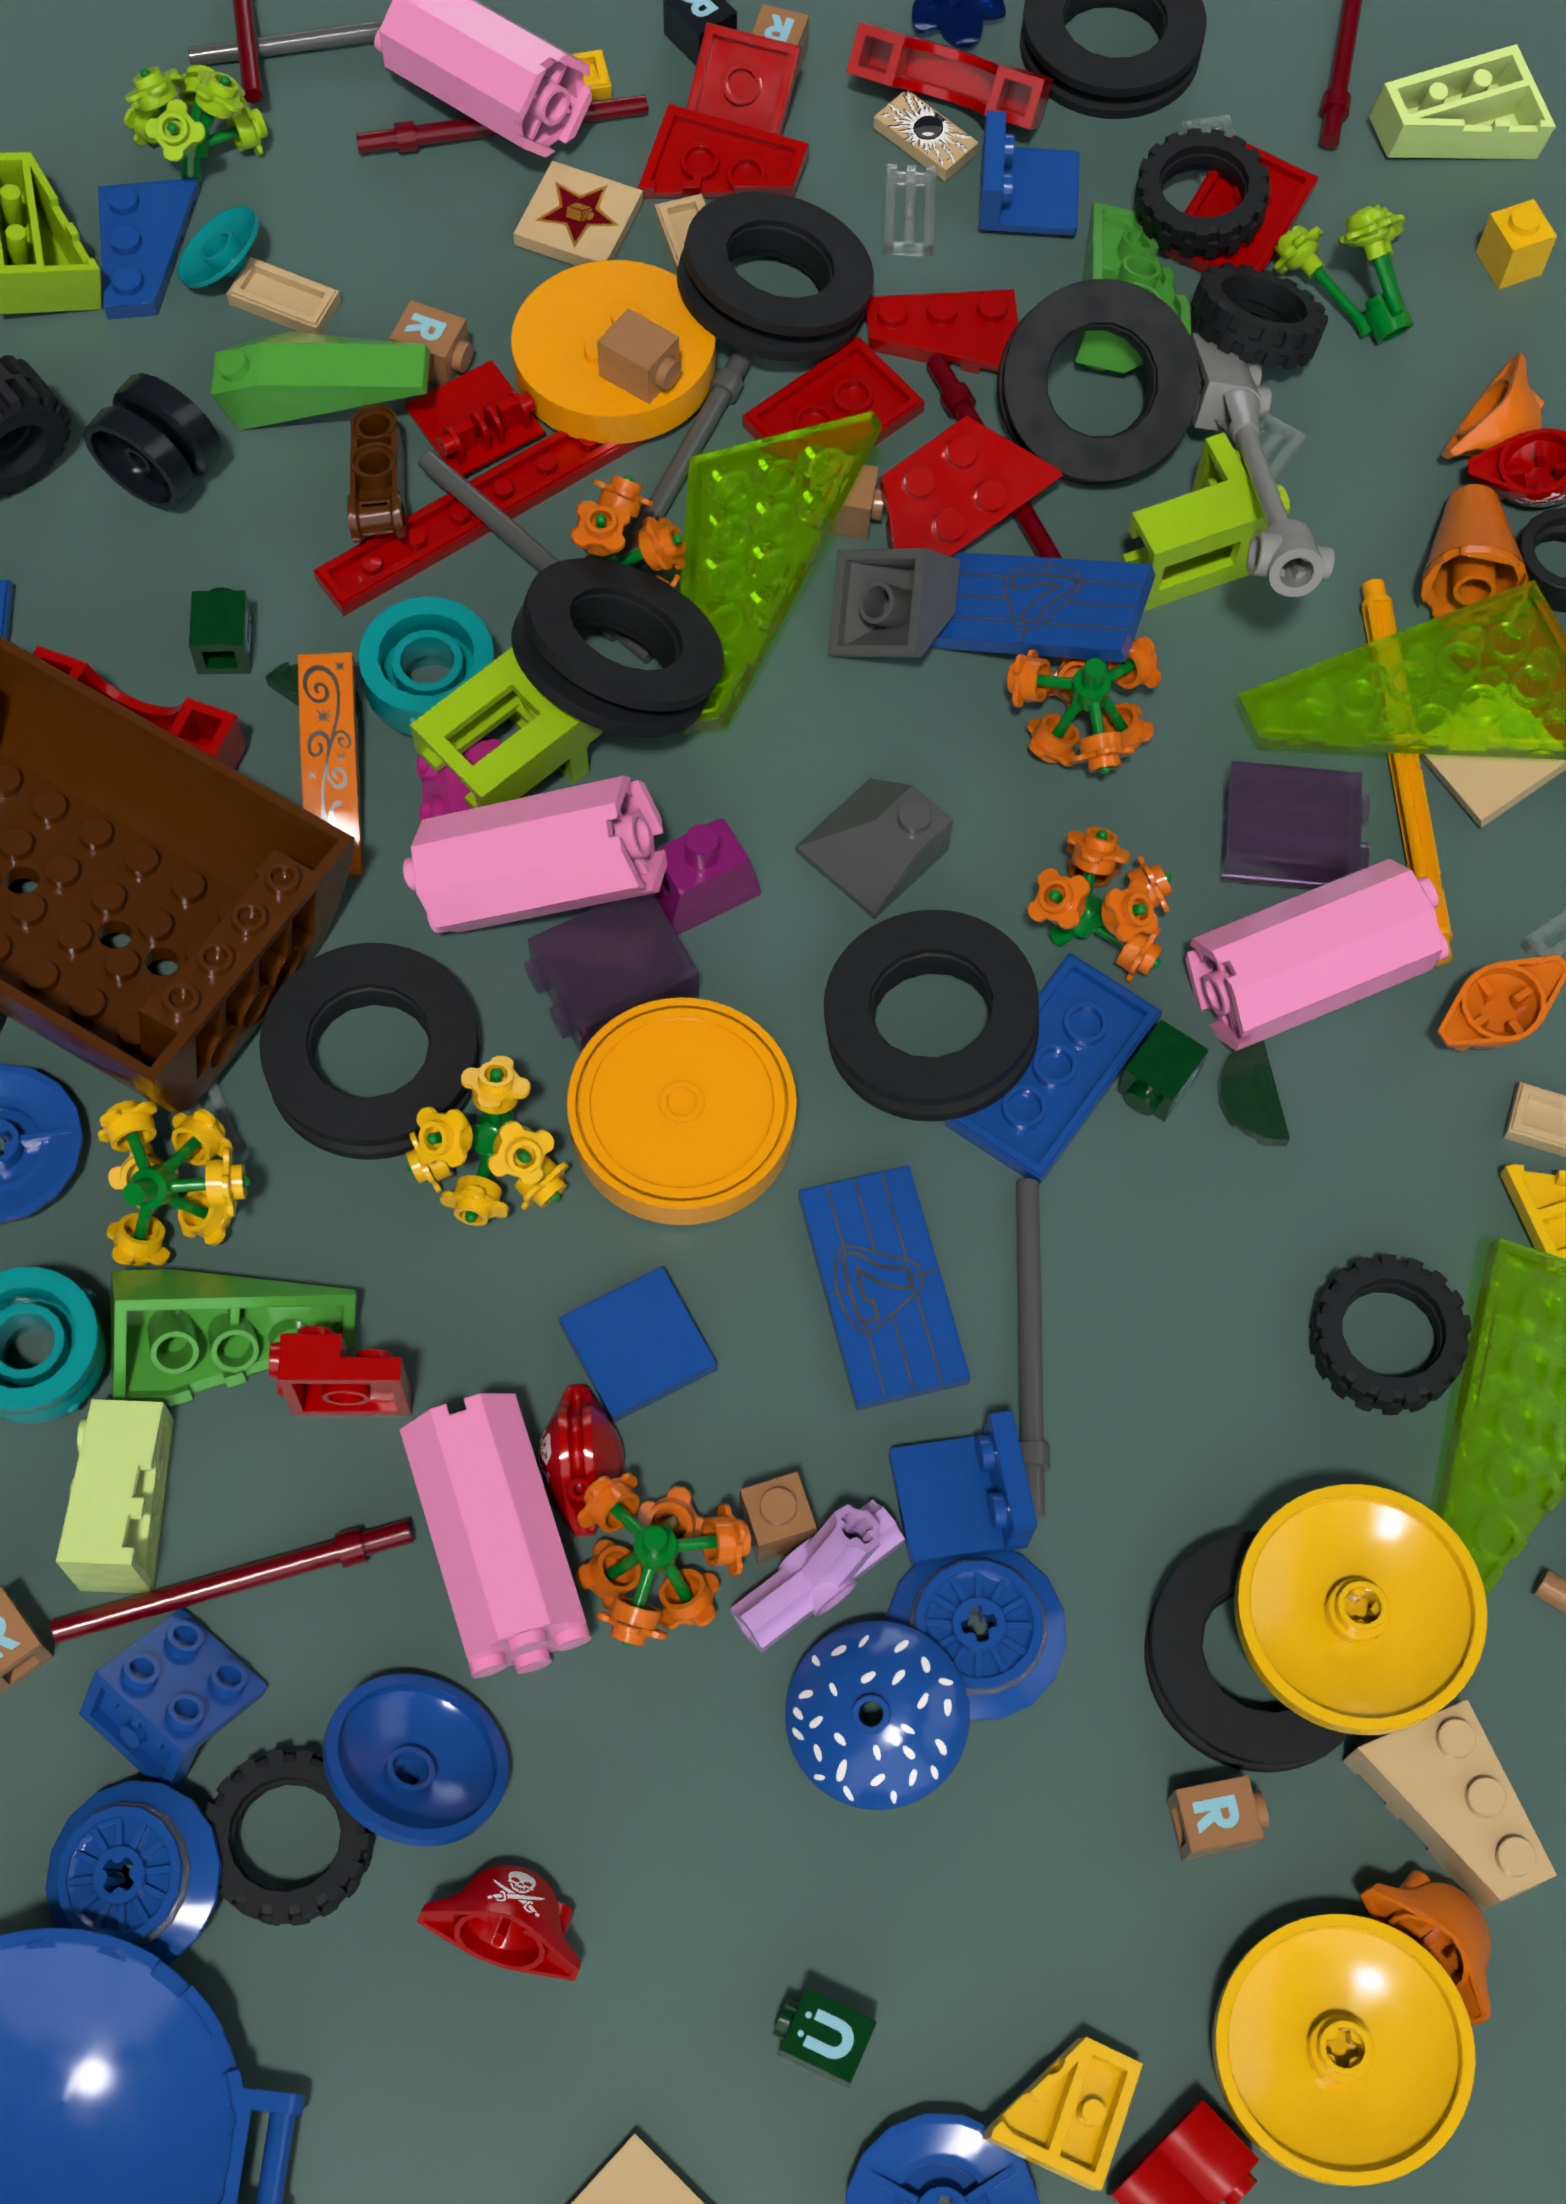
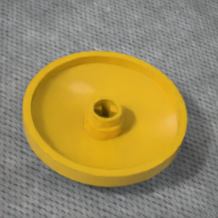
(1360, 1609)
(1343, 2050)

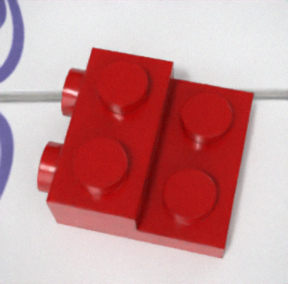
(325, 1381)

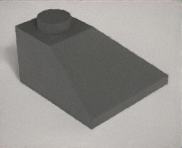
(891, 601)
(878, 843)

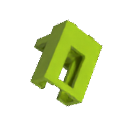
(1202, 534)
(544, 742)

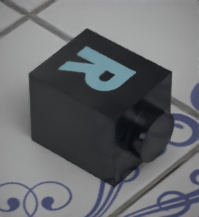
(687, 21)

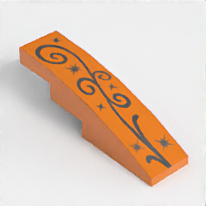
(331, 744)

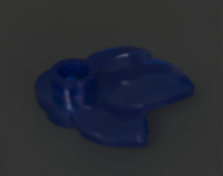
(957, 19)

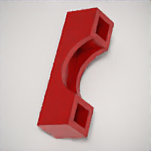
(949, 74)
(195, 722)

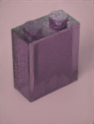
(1292, 825)
(608, 965)

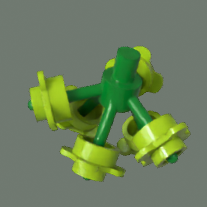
(186, 138)

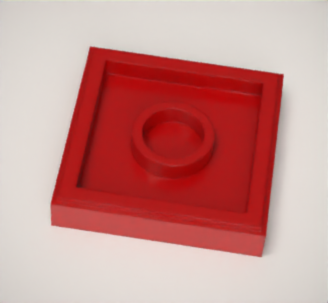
(744, 78)

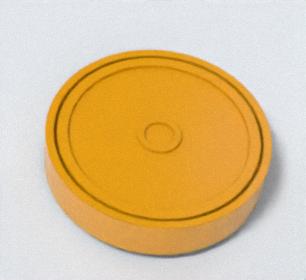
(558, 351)
(682, 1111)

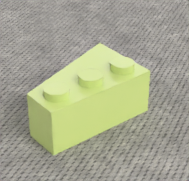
(1465, 111)
(117, 1497)

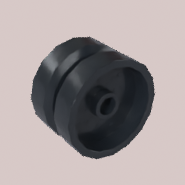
(153, 441)

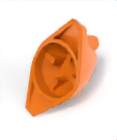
(1499, 413)
(1503, 1003)
(1446, 1926)

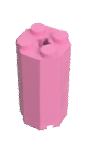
(487, 69)
(537, 855)
(1316, 952)
(494, 1535)

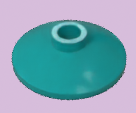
(219, 247)

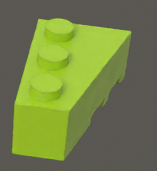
(39, 249)

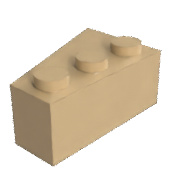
(1457, 1803)

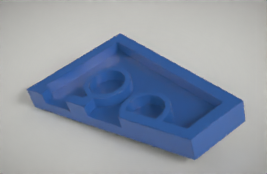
(139, 241)

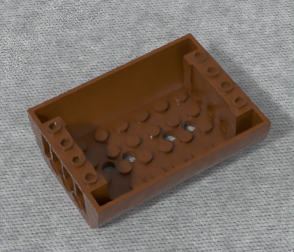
(152, 845)

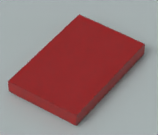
(1218, 195)
(838, 388)

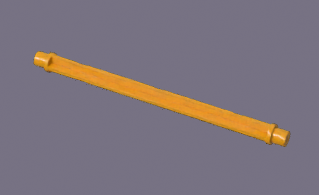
(1407, 774)

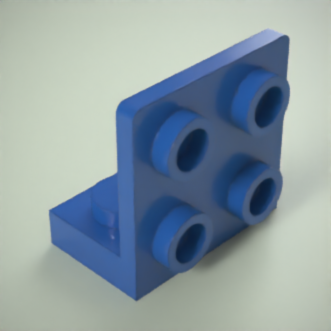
(1026, 186)
(964, 1494)
(169, 1697)

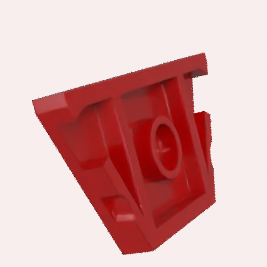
(959, 487)

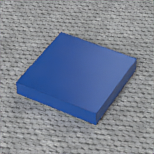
(637, 1344)

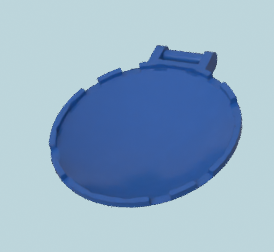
(121, 2081)

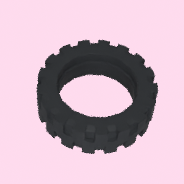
(1205, 153)
(1294, 316)
(1412, 1283)
(306, 1902)

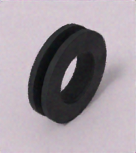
(1117, 85)
(758, 320)
(1165, 352)
(600, 689)
(932, 944)
(351, 980)
(1189, 1694)

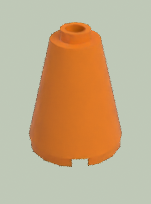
(1471, 552)

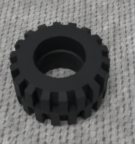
(30, 426)

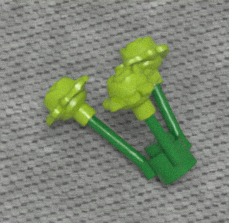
(1370, 230)

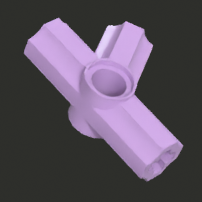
(818, 1573)

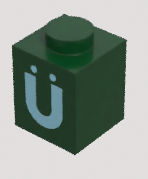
(221, 631)
(1162, 1071)
(823, 2036)

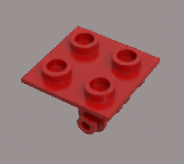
(475, 418)

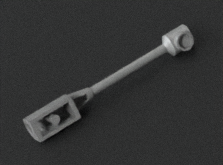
(1233, 403)

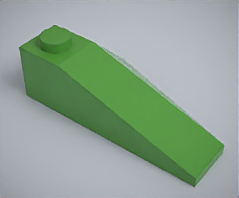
(1123, 252)
(313, 375)
(206, 1330)

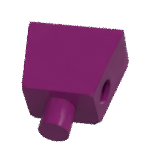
(705, 876)

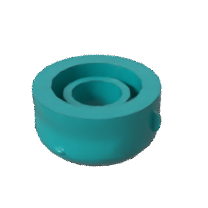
(414, 636)
(48, 1300)

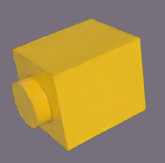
(1516, 244)

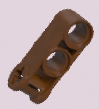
(376, 475)

